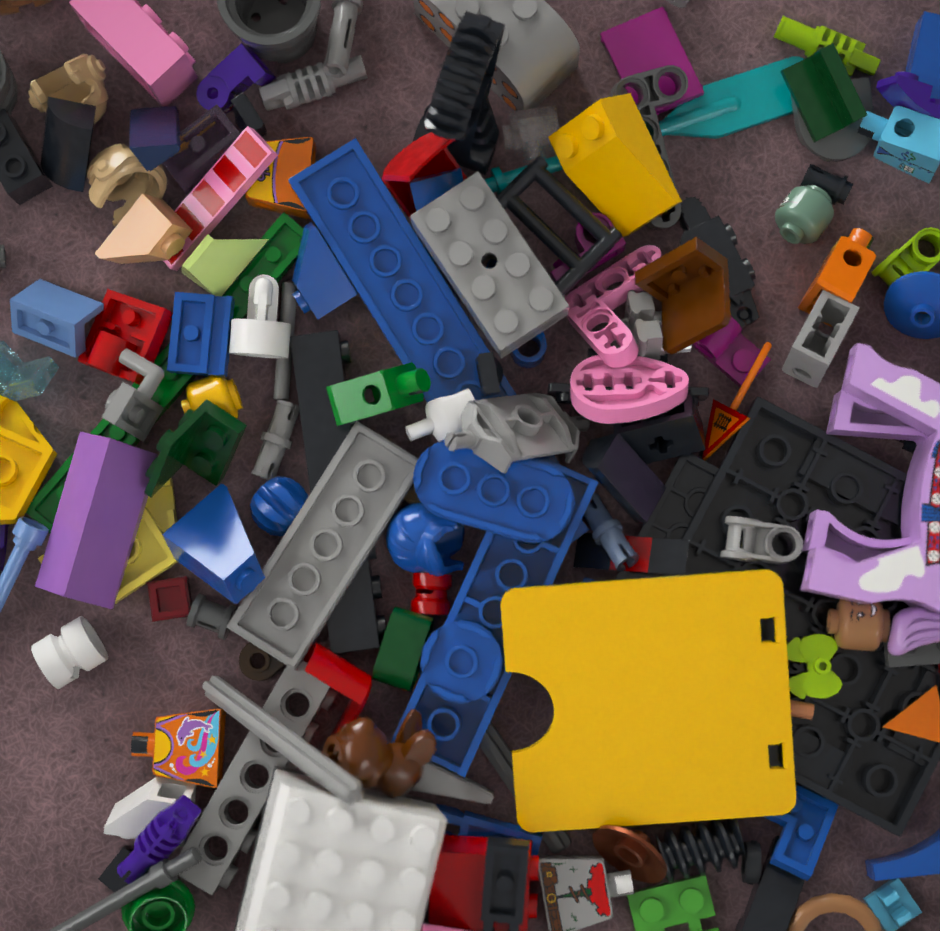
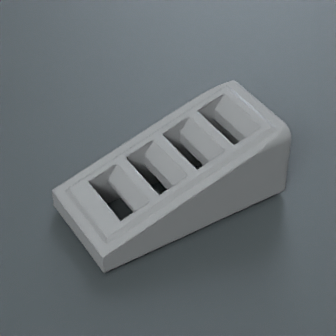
(447, 783)

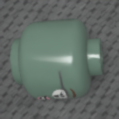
(805, 214)

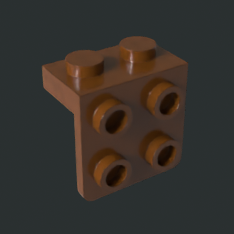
(692, 290)

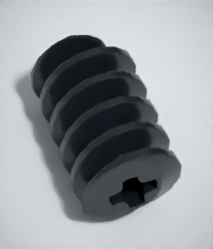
(701, 848)

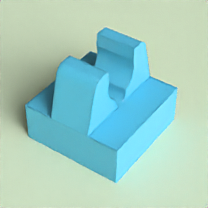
(892, 905)

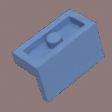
(53, 316)

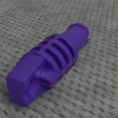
(160, 838)

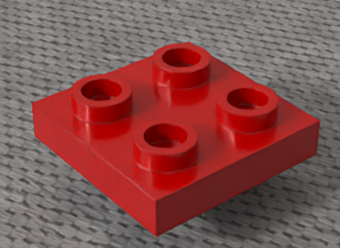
(121, 326)

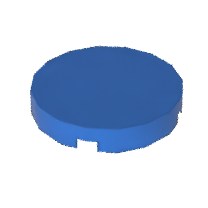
(461, 661)

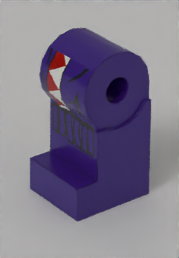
(232, 78)

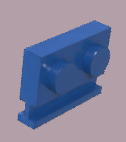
(200, 334)

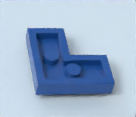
(803, 833)

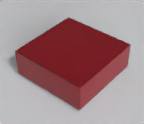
(170, 598)

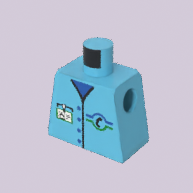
(905, 141)

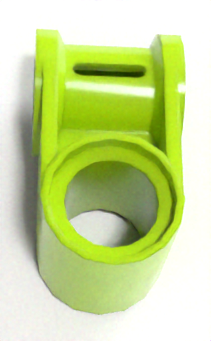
(908, 257)

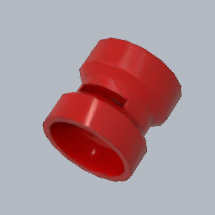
(427, 602)

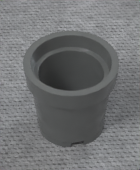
(283, 29)

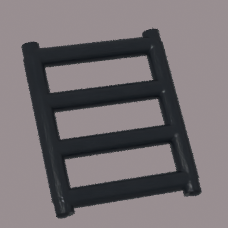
(577, 265)

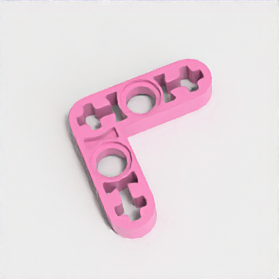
(589, 311)

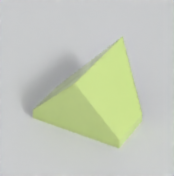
(220, 261)

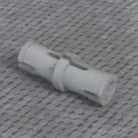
(276, 440)

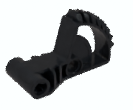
(462, 91)

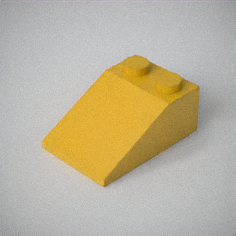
(616, 163)

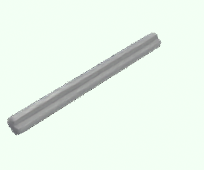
(284, 740)

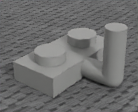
(131, 407)

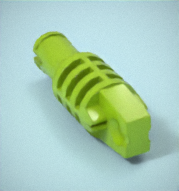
(815, 39)

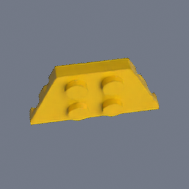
(23, 461)

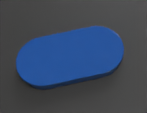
(524, 504)

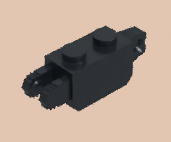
(697, 222)

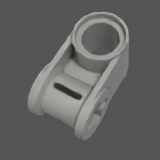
(758, 541)

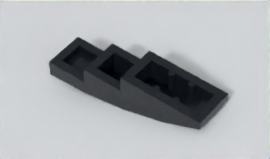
(771, 899)

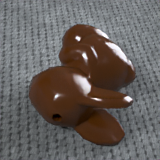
(373, 761)

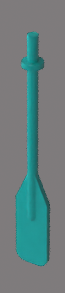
(722, 110)

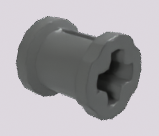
(211, 616)

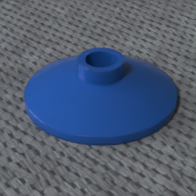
(908, 297)

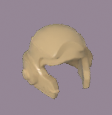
(76, 81)
(120, 176)

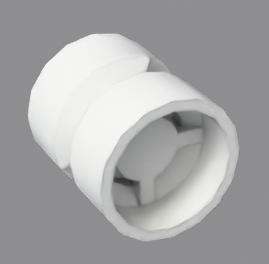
(73, 650)

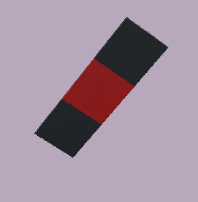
(655, 555)

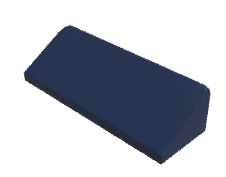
(154, 135)

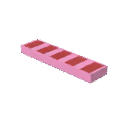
(221, 189)

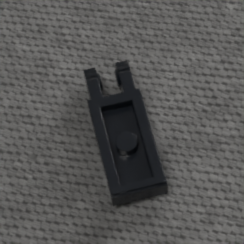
(504, 882)

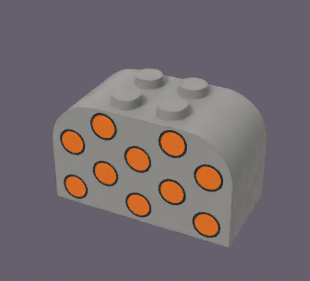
(534, 51)

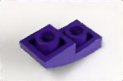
(906, 91)

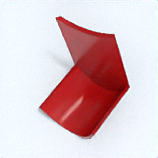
(418, 159)
(343, 678)

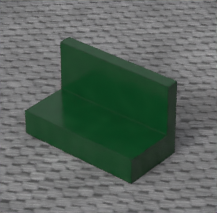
(824, 93)

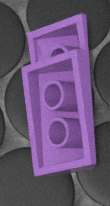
(96, 521)

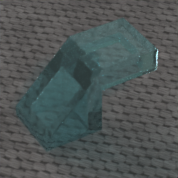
(23, 379)

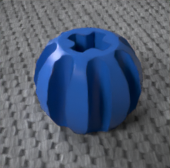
(277, 504)

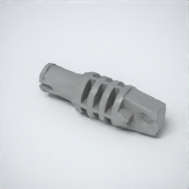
(308, 85)

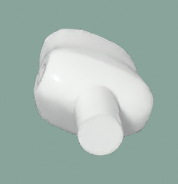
(442, 416)

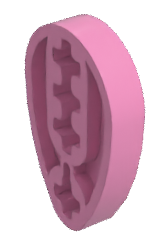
(620, 405)

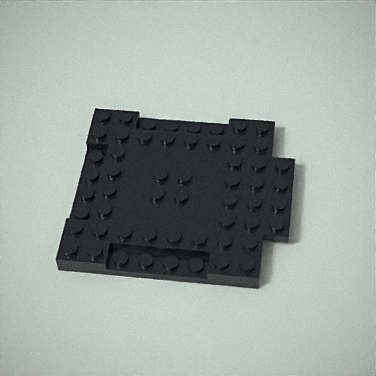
(778, 475)

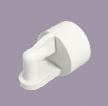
(261, 333)

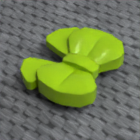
(816, 652)

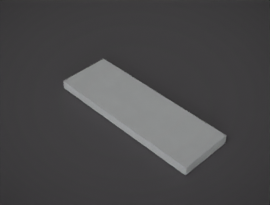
(325, 546)

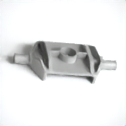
(517, 429)

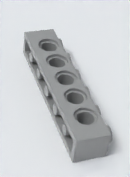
(236, 784)

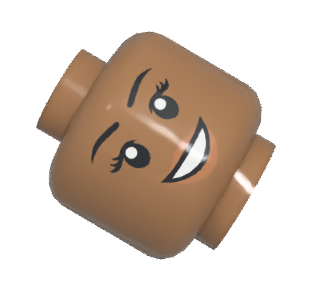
(858, 625)

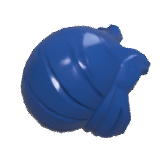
(424, 541)

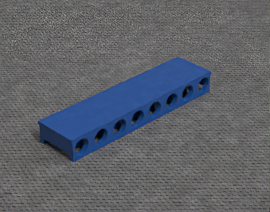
(496, 568)

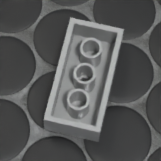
(506, 301)

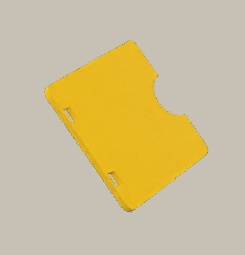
(653, 700)

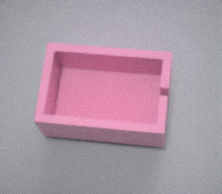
(140, 45)

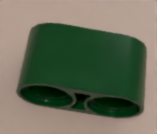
(402, 648)

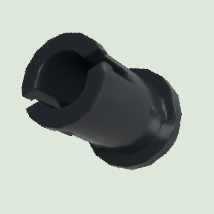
(835, 186)

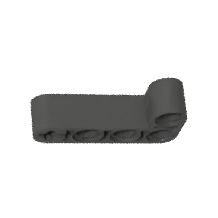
(648, 100)

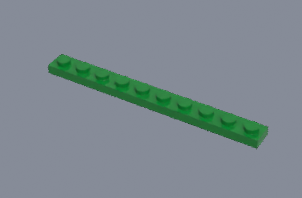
(273, 260)

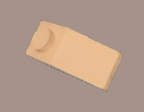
(145, 233)

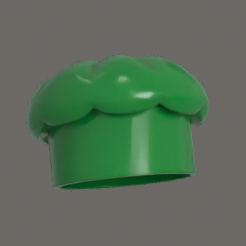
(161, 909)

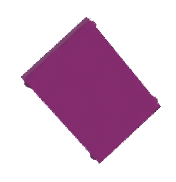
(646, 45)

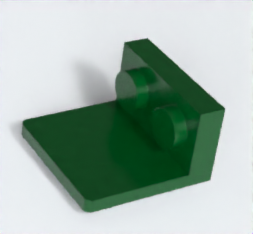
(201, 442)

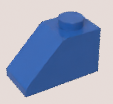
(319, 276)

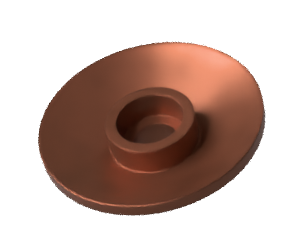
(631, 852)

